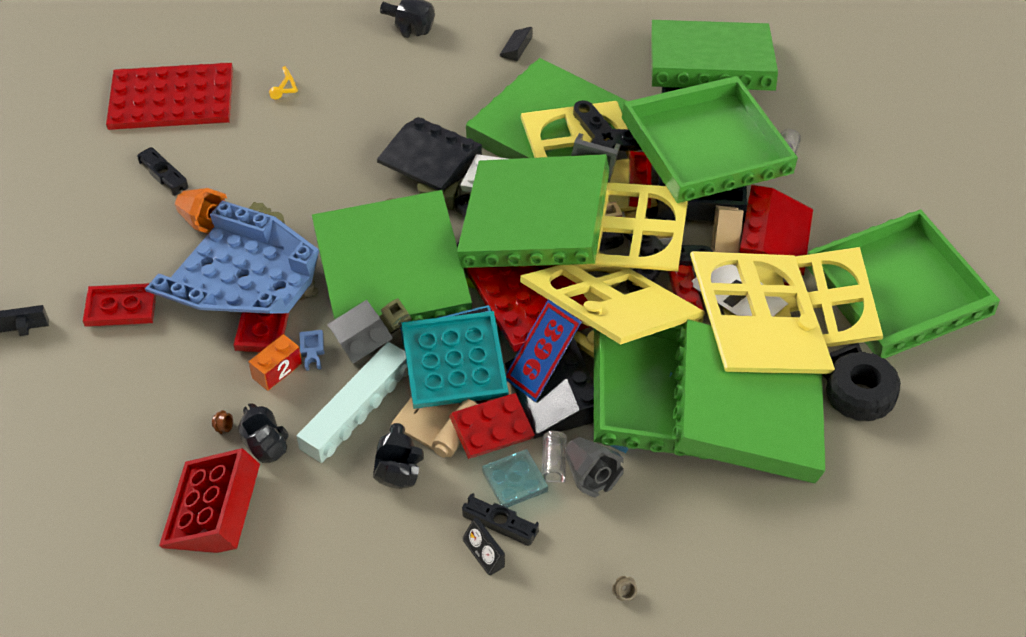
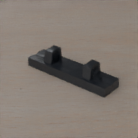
(23, 319)

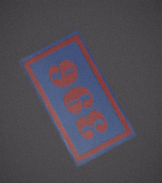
(542, 350)

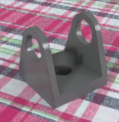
(587, 148)

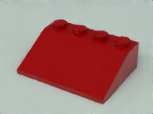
(775, 224)
(211, 503)

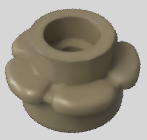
(630, 590)

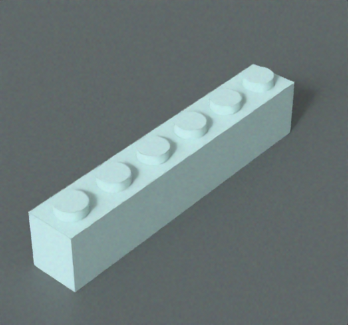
(353, 403)

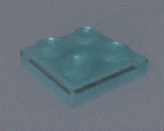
(515, 478)

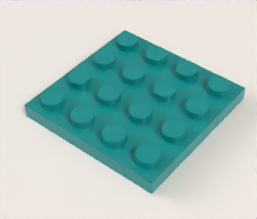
(454, 359)

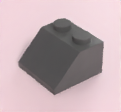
(360, 331)

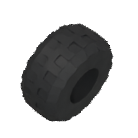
(859, 402)

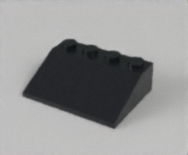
(430, 154)
(566, 398)

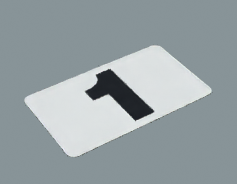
(737, 303)

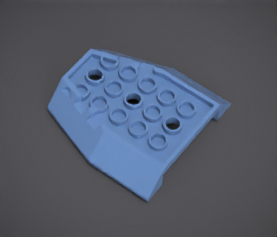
(239, 246)

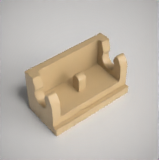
(727, 229)

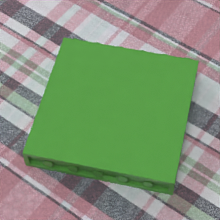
(710, 51)
(536, 89)
(708, 139)
(534, 212)
(392, 253)
(915, 281)
(636, 391)
(746, 416)

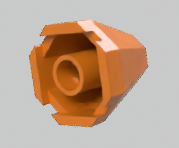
(197, 206)

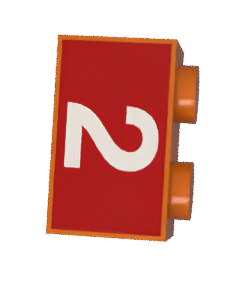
(275, 362)

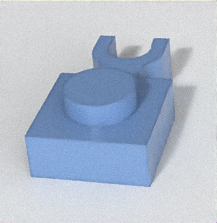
(311, 346)

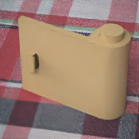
(432, 426)

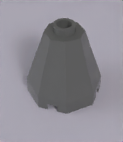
(593, 466)

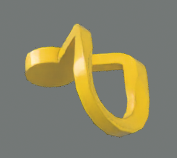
(276, 92)

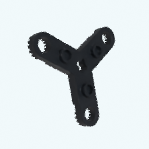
(599, 129)
(652, 245)

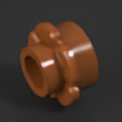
(222, 422)

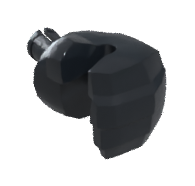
(409, 12)
(261, 434)
(397, 459)

